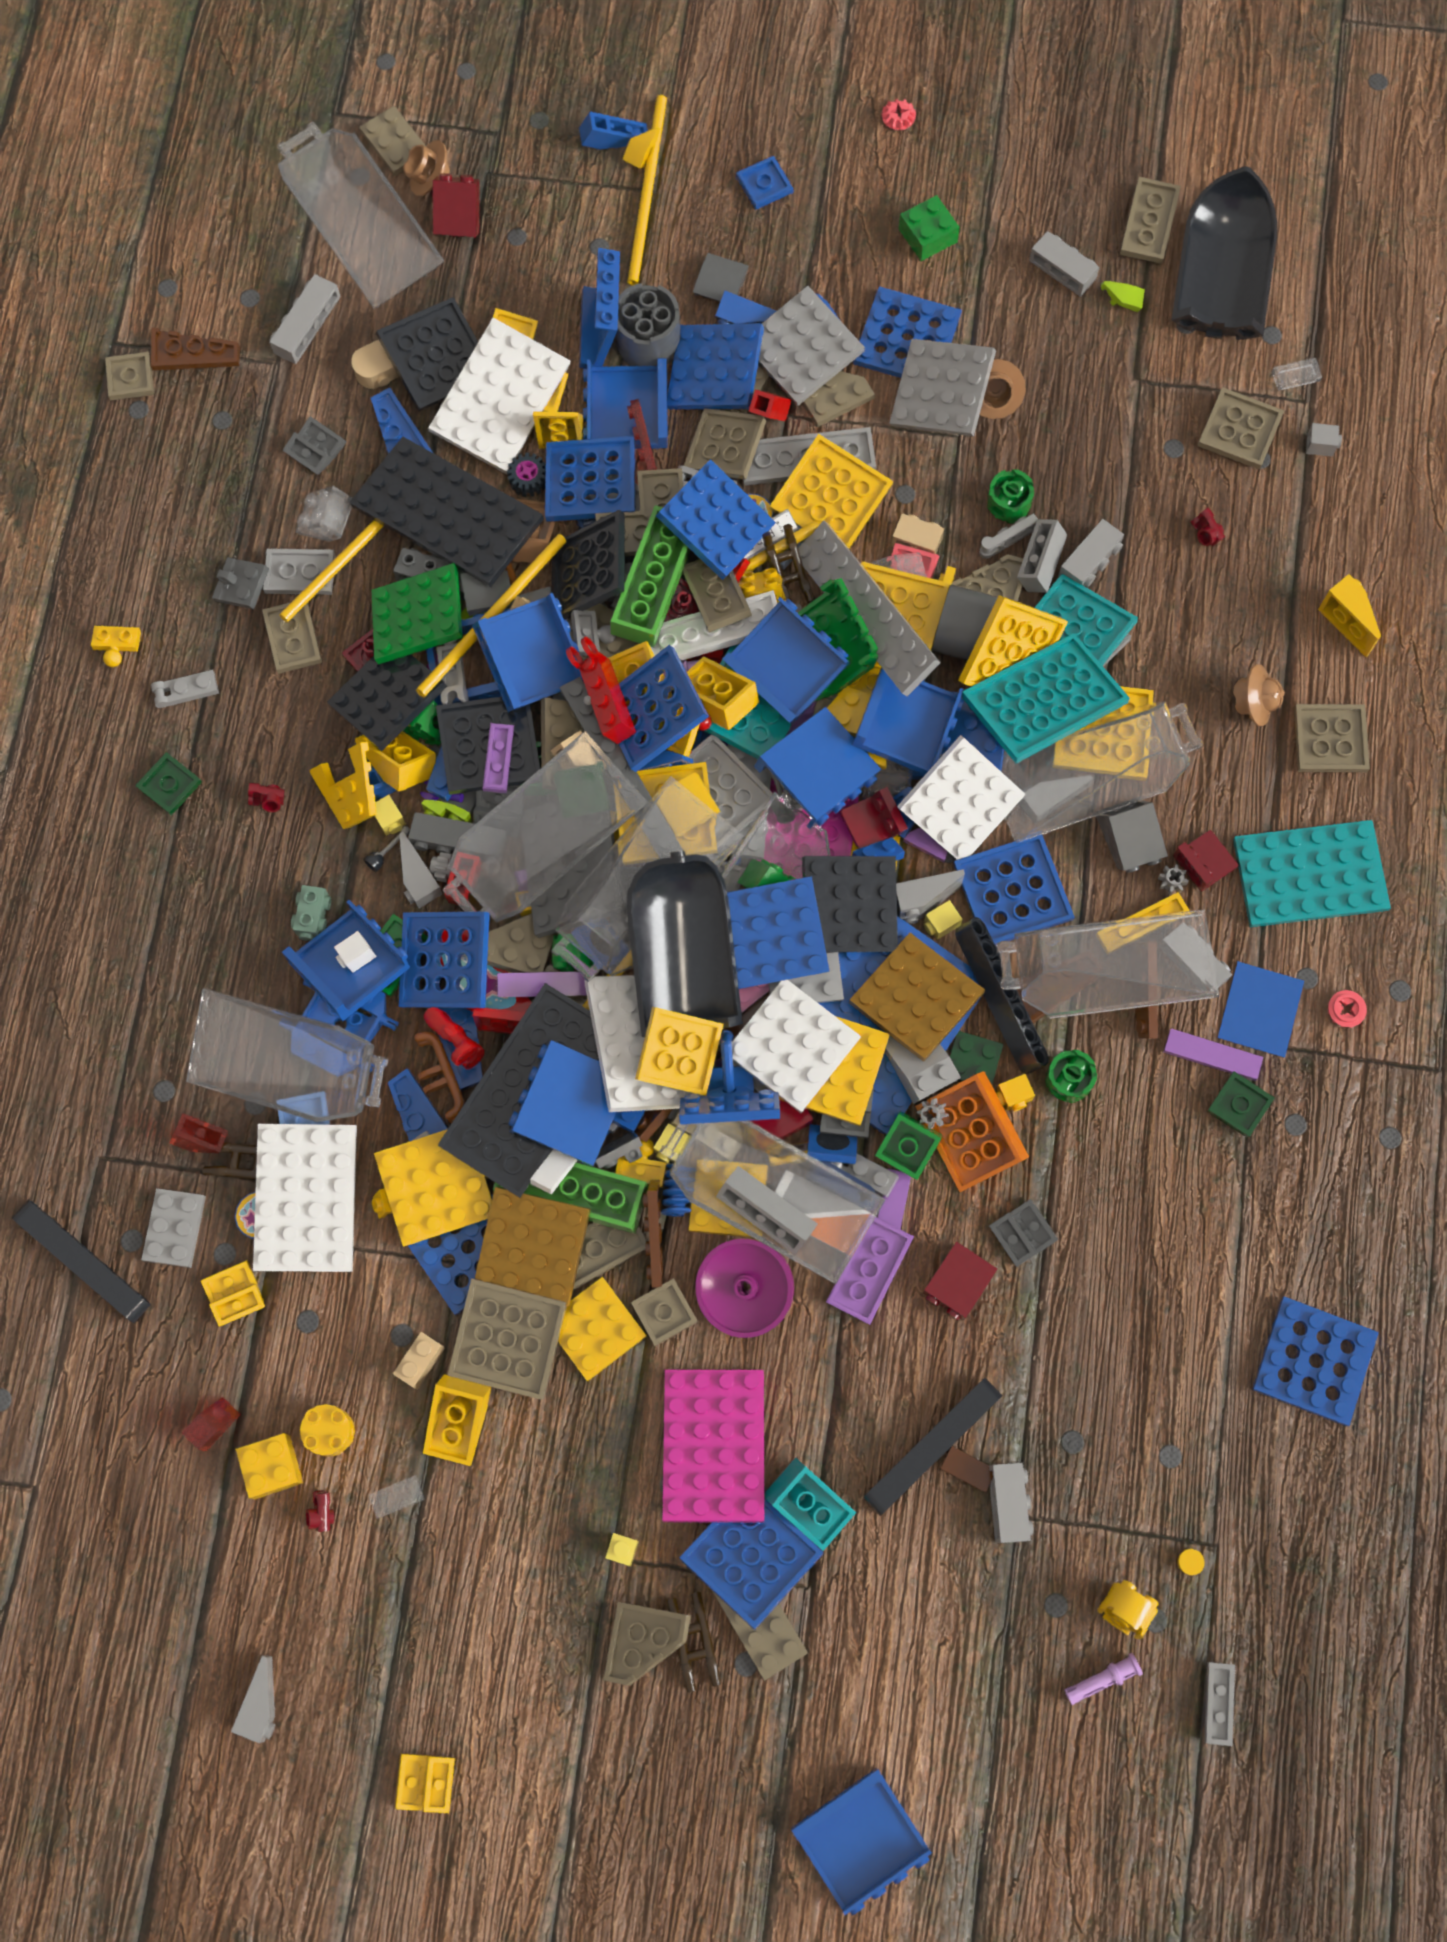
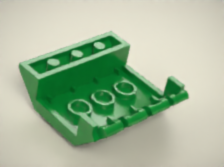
(838, 618)

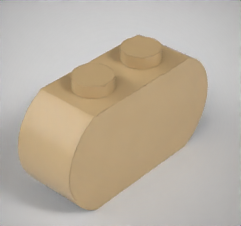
(373, 366)

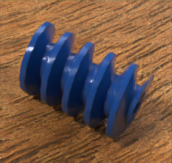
(676, 1198)

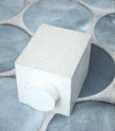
(354, 952)

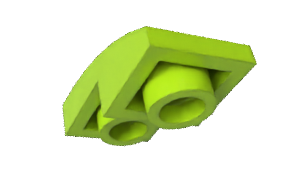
(444, 809)

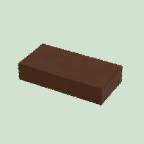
(967, 1469)

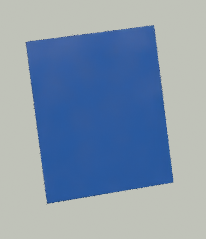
(1261, 1009)

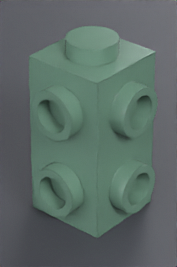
(311, 912)

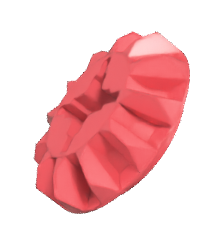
(891, 118)
(1345, 998)

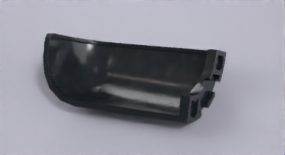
(1227, 258)
(683, 940)

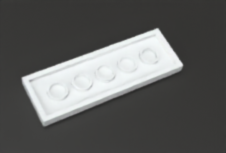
(691, 637)

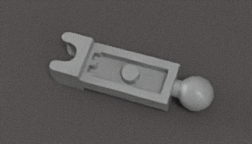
(453, 678)

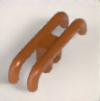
(428, 1038)

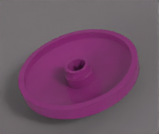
(723, 1294)

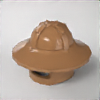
(424, 165)
(1003, 391)
(1258, 695)

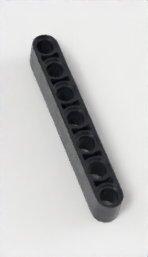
(1004, 1004)
(81, 1261)
(932, 1446)

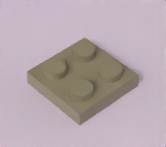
(129, 376)
(664, 1312)

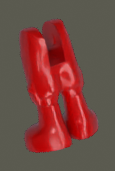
(466, 1051)

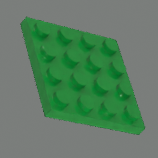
(416, 613)

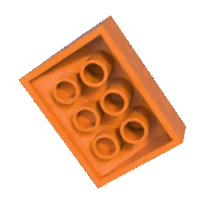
(976, 1134)

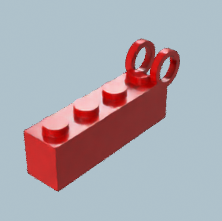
(604, 692)

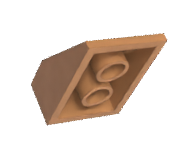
(540, 538)

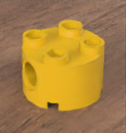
(762, 582)
(327, 1430)
(1128, 1609)

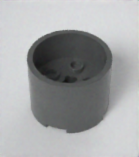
(647, 325)
(962, 621)

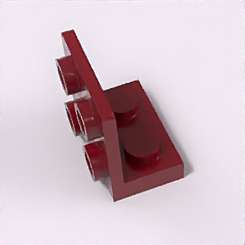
(874, 819)
(1205, 860)

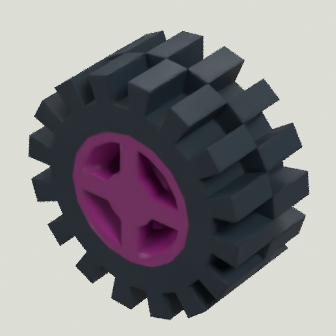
(530, 467)

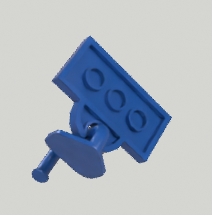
(729, 1095)

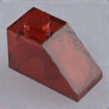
(198, 1135)
(211, 1424)

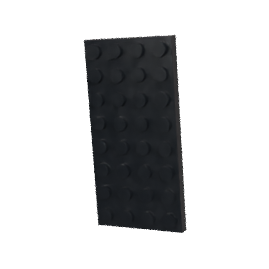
(447, 511)
(481, 1128)

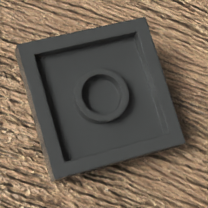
(240, 583)
(626, 1146)

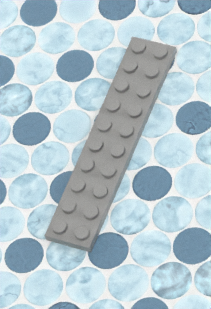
(899, 647)

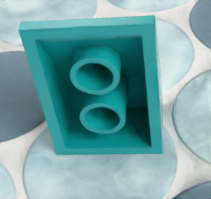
(809, 1504)

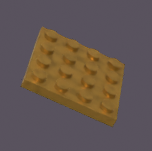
(916, 996)
(533, 1244)

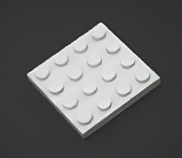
(961, 799)
(793, 1045)

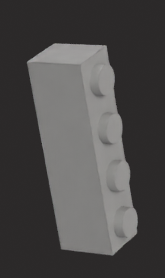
(304, 318)
(766, 1210)

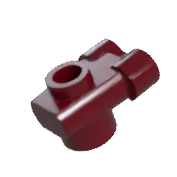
(1209, 530)
(269, 796)
(320, 1516)

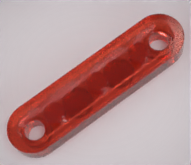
(640, 433)

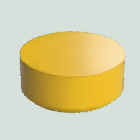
(1190, 1562)

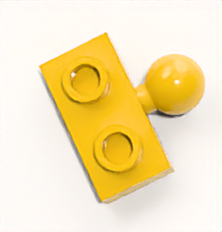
(114, 640)
(642, 1168)

